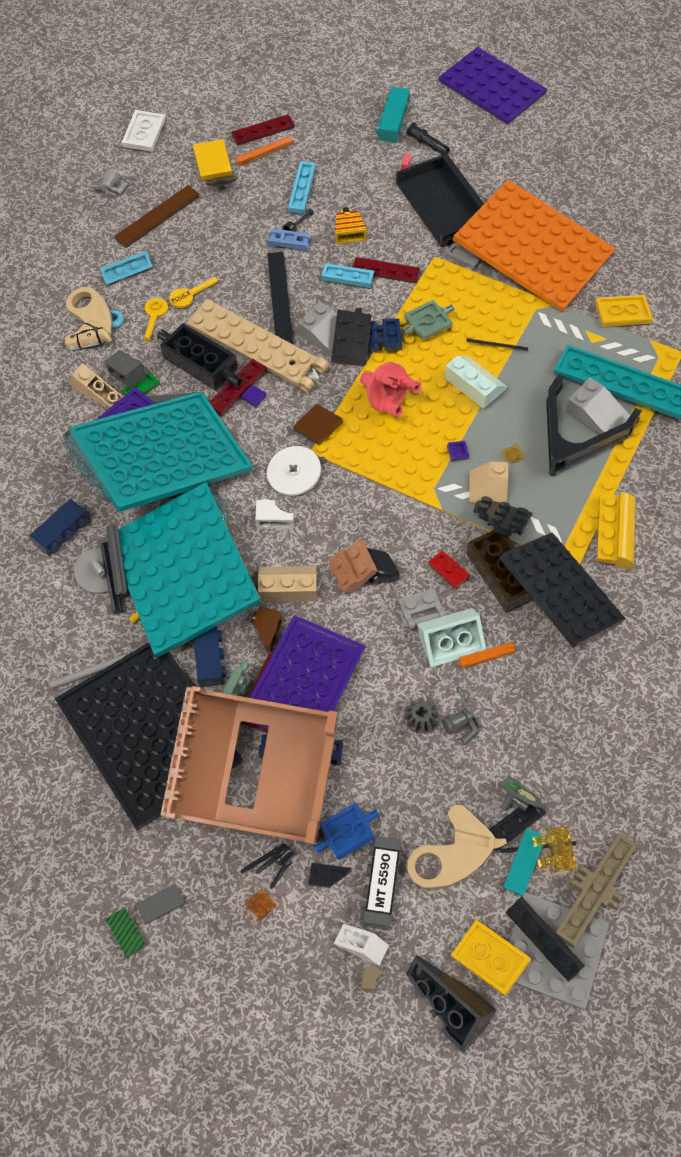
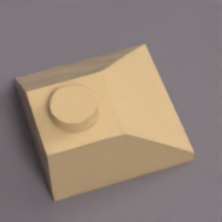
(489, 481)

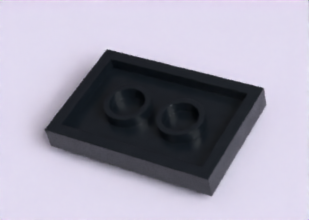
(351, 337)

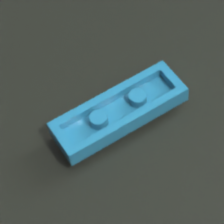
(125, 267)
(347, 275)

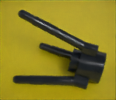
(279, 855)

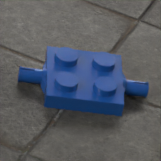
(347, 831)

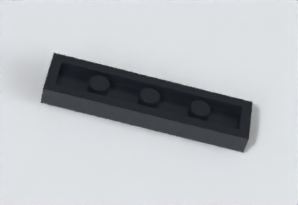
(545, 939)

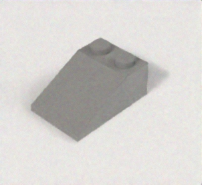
(319, 327)
(596, 407)

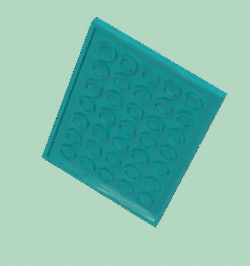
(160, 450)
(184, 570)

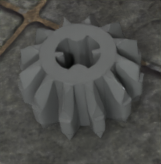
(428, 712)

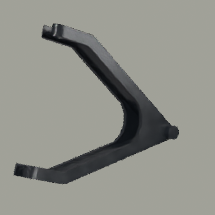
(565, 453)

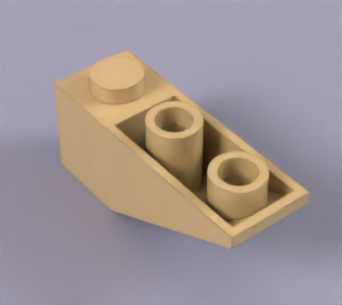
(93, 386)

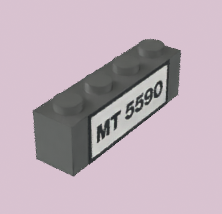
(381, 883)

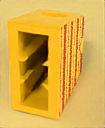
(349, 227)

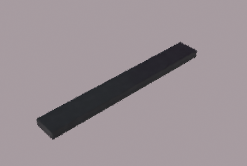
(279, 296)

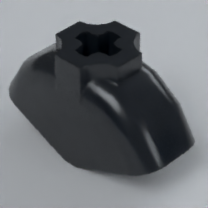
(386, 568)

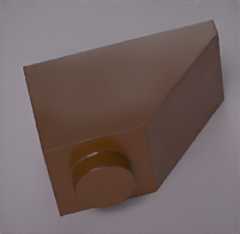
(266, 625)

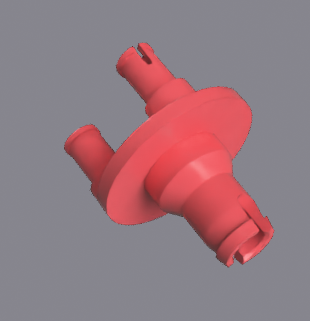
(388, 387)

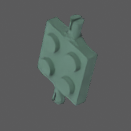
(428, 320)
(237, 682)

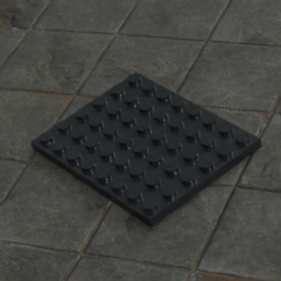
(130, 727)

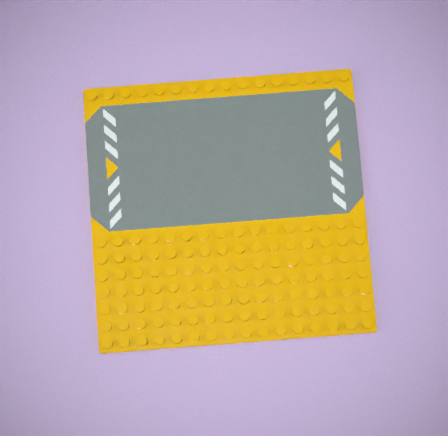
(412, 449)

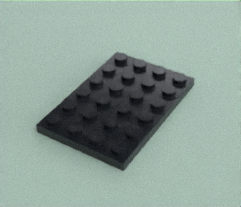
(562, 589)

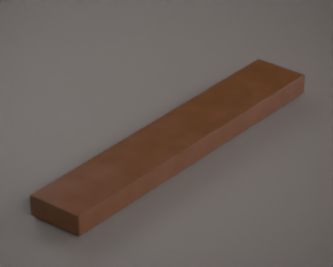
(156, 216)

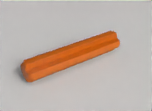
(486, 655)

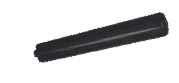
(116, 602)

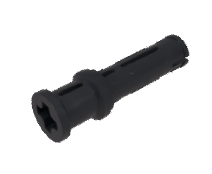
(423, 136)

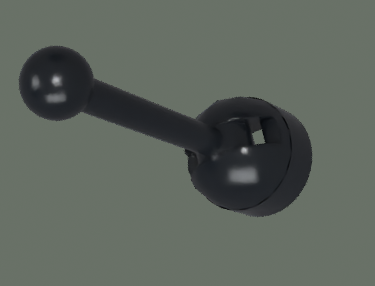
(290, 226)

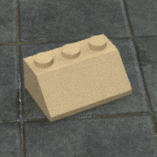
(287, 583)

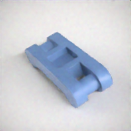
(289, 239)

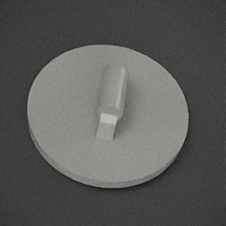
(90, 572)

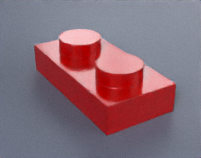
(448, 569)

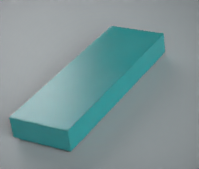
(523, 864)

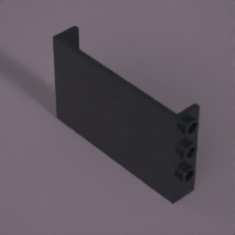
(439, 196)

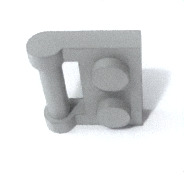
(419, 604)

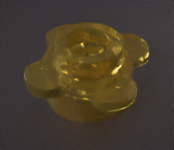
(513, 458)

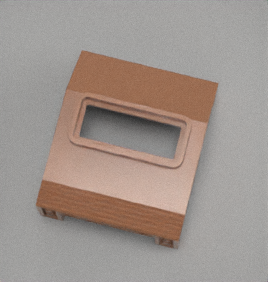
(291, 770)

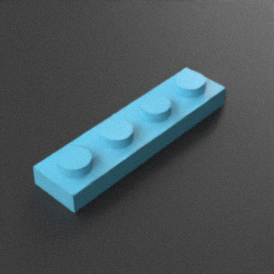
(301, 187)

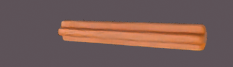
(264, 150)

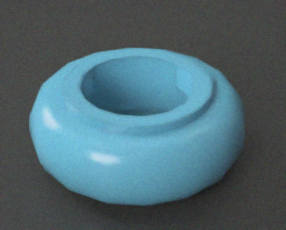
(117, 323)

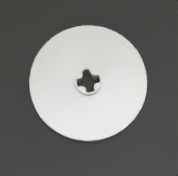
(289, 482)

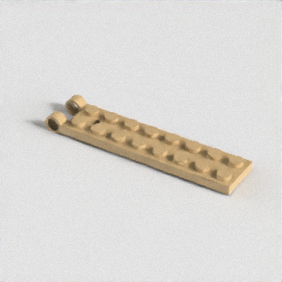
(256, 343)

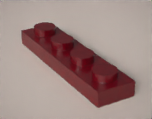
(262, 129)
(388, 270)
(231, 394)

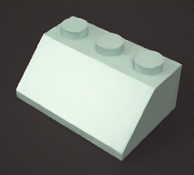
(473, 380)
(451, 636)

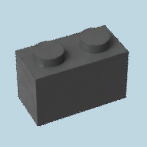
(125, 368)

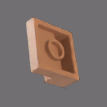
(352, 567)

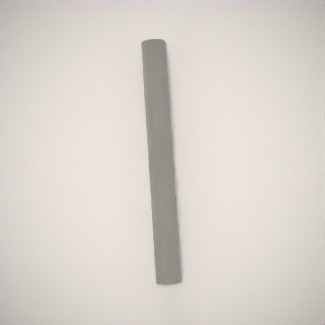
(83, 673)

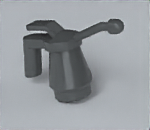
(456, 721)

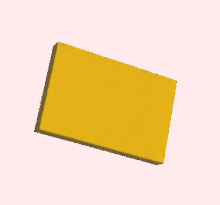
(212, 159)
(623, 310)
(491, 958)

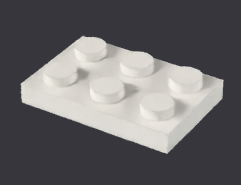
(143, 130)

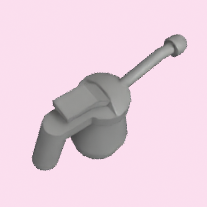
(109, 180)

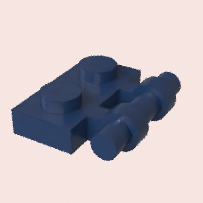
(391, 335)

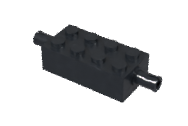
(199, 356)

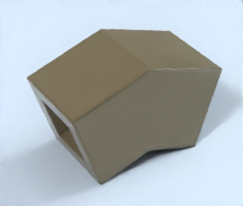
(370, 978)

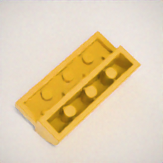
(616, 530)

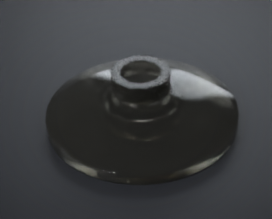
(221, 182)

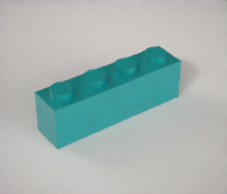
(393, 115)

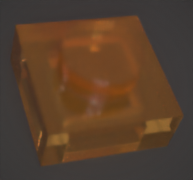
(260, 905)

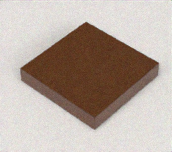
(318, 424)

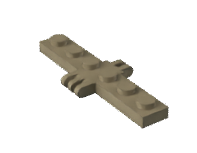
(595, 890)

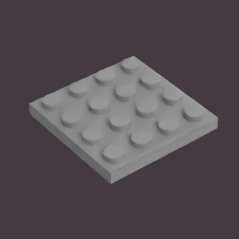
(542, 975)

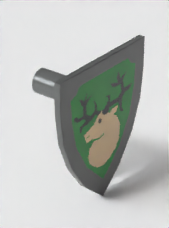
(518, 795)

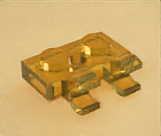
(561, 849)

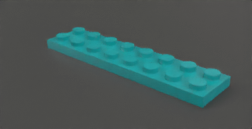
(621, 380)

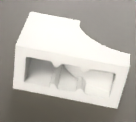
(271, 517)
(362, 944)

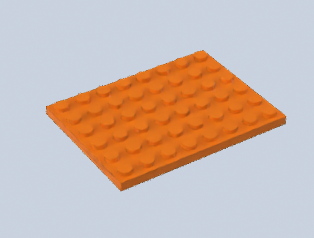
(534, 245)

